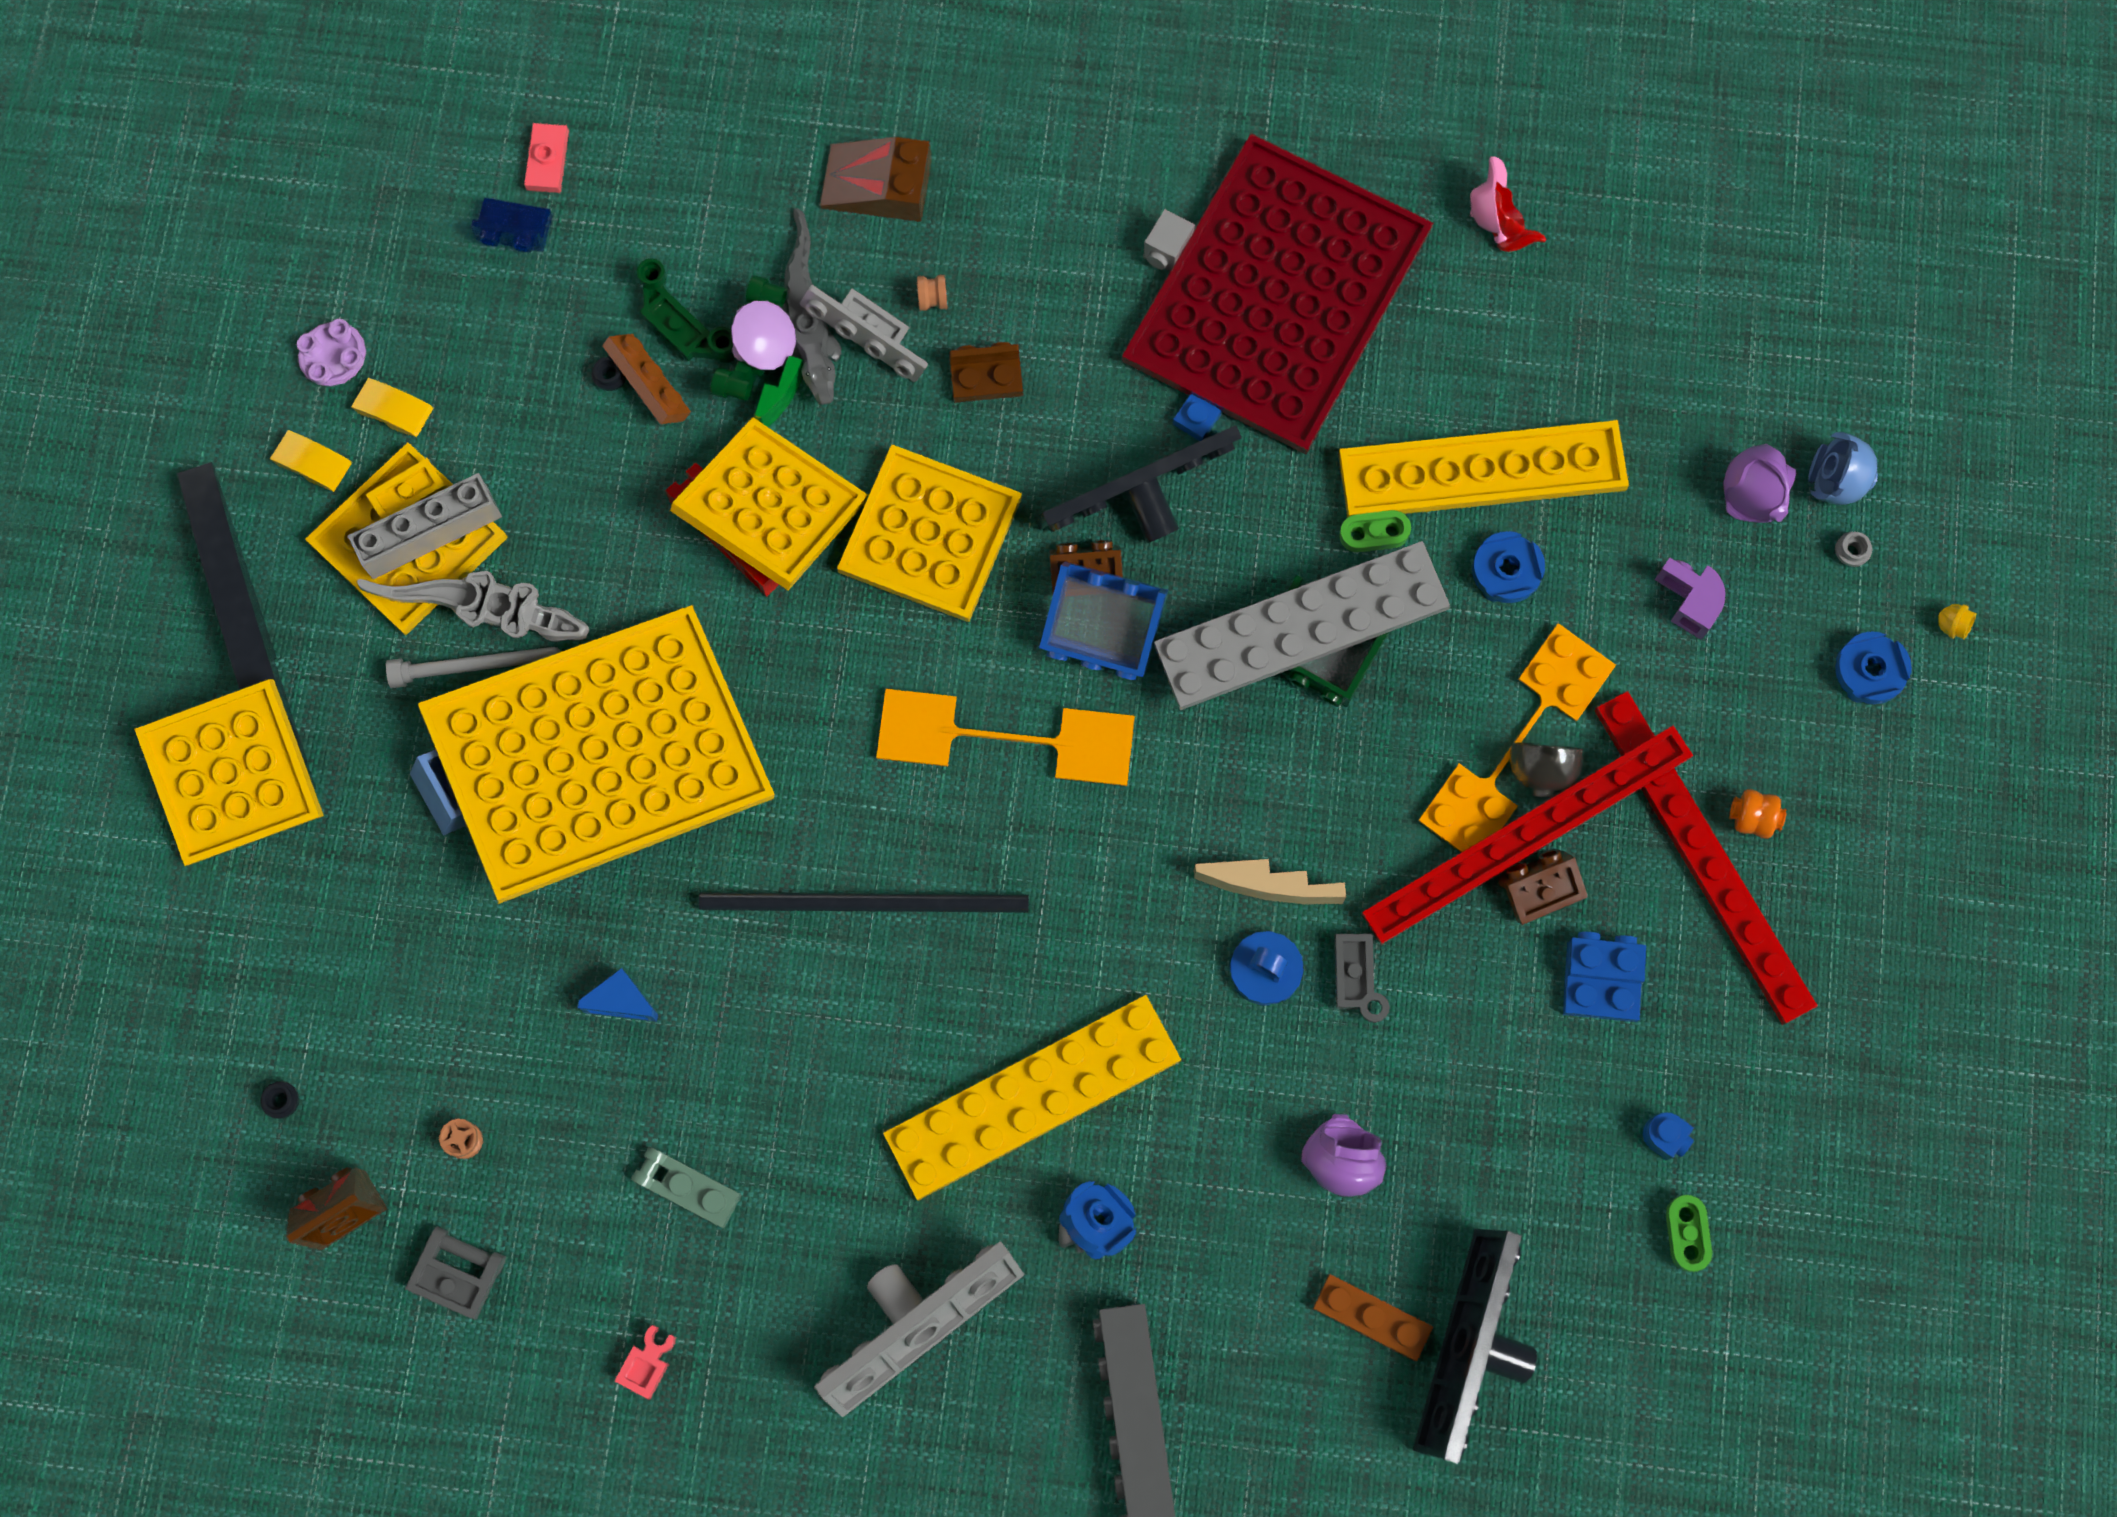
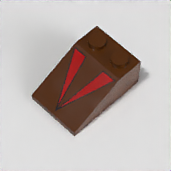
(878, 178)
(335, 1210)

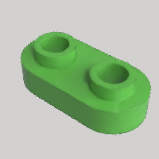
(1374, 532)
(1691, 1233)

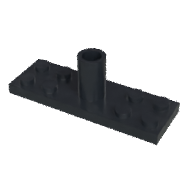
(1143, 489)
(1473, 1346)

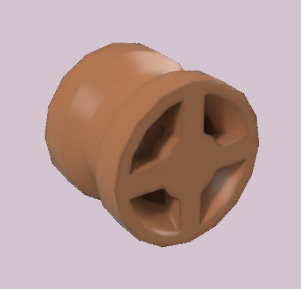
(932, 292)
(456, 1133)

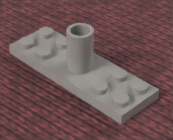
(916, 1323)

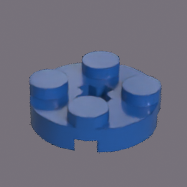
(1519, 551)
(1881, 650)
(1086, 1232)

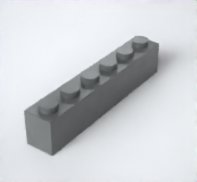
(1135, 1412)

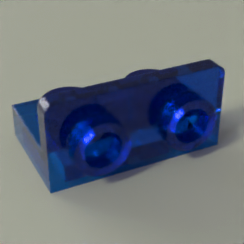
(512, 225)

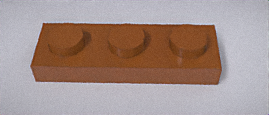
(646, 378)
(1372, 1317)

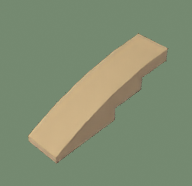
(1255, 880)

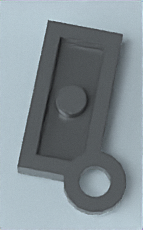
(1356, 975)

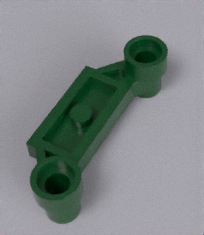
(676, 322)
(741, 380)

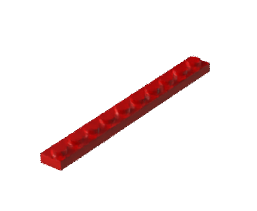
(1527, 834)
(1712, 869)

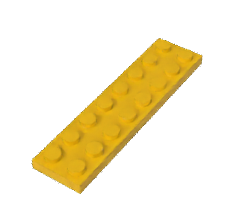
(1484, 469)
(1031, 1097)

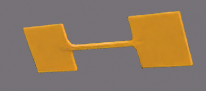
(1564, 676)
(1089, 746)

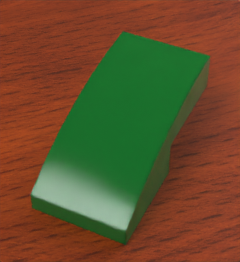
(776, 399)

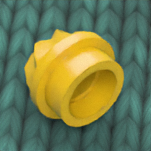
(1956, 620)

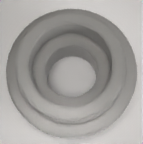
(1860, 542)

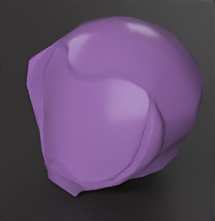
(1758, 485)
(1344, 1157)

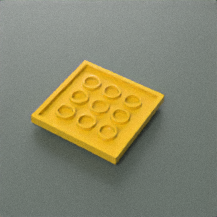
(769, 503)
(929, 533)
(446, 562)
(229, 772)

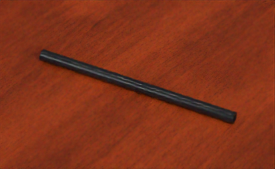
(864, 902)

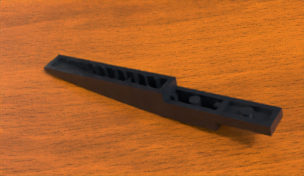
(231, 585)

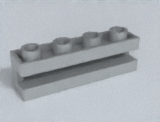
(424, 526)

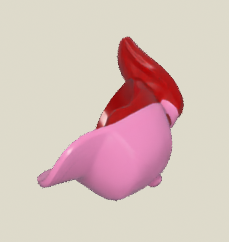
(1496, 213)

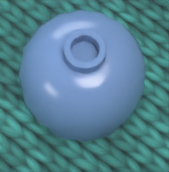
(1843, 470)

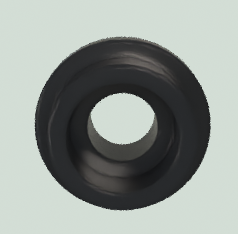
(599, 370)
(269, 1096)

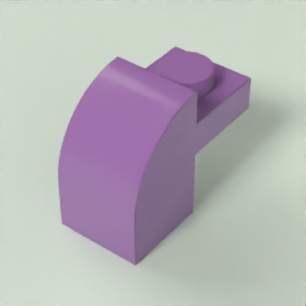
(1702, 595)

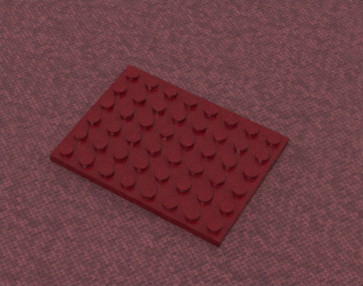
(1277, 293)

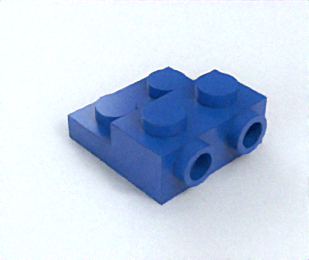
(1604, 977)

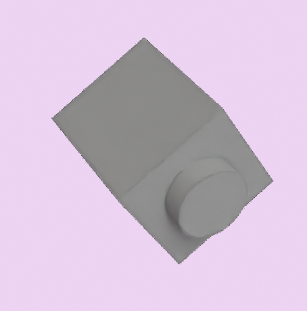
(1167, 240)

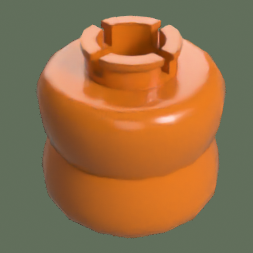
(1757, 813)

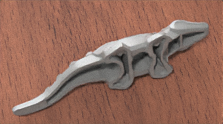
(483, 600)

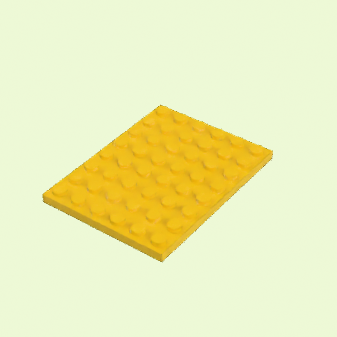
(595, 753)

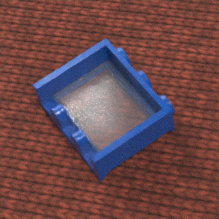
(1103, 620)

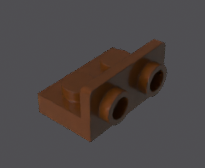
(986, 372)
(1101, 557)
(1543, 885)

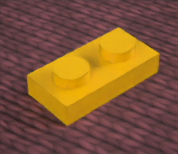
(406, 489)

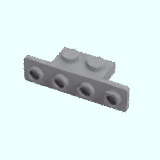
(868, 327)

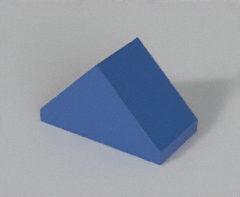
(618, 998)

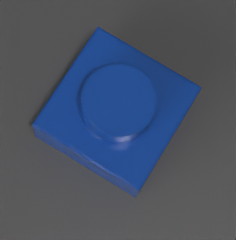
(1196, 417)

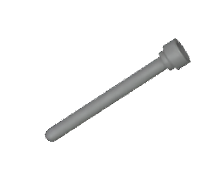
(401, 673)

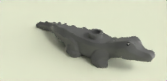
(812, 335)

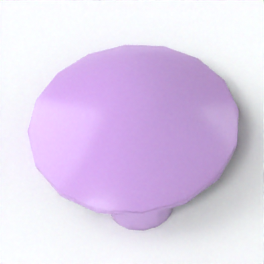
(762, 335)
(331, 353)

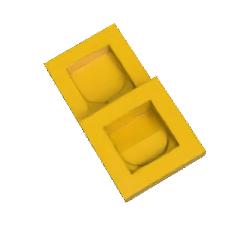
(392, 406)
(311, 460)

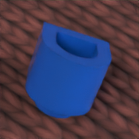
(1668, 1135)

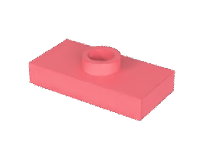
(546, 158)

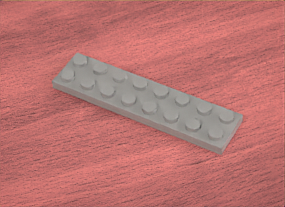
(1301, 625)

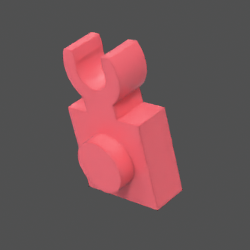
(643, 1367)

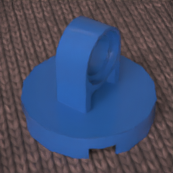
(1266, 968)

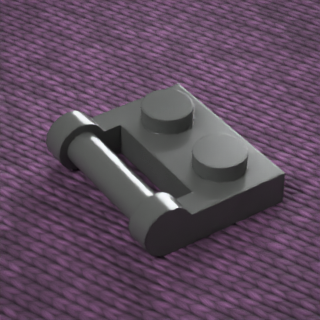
(450, 1285)

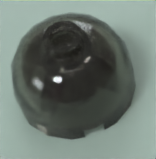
(1545, 767)

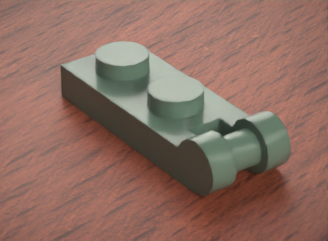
(688, 1188)

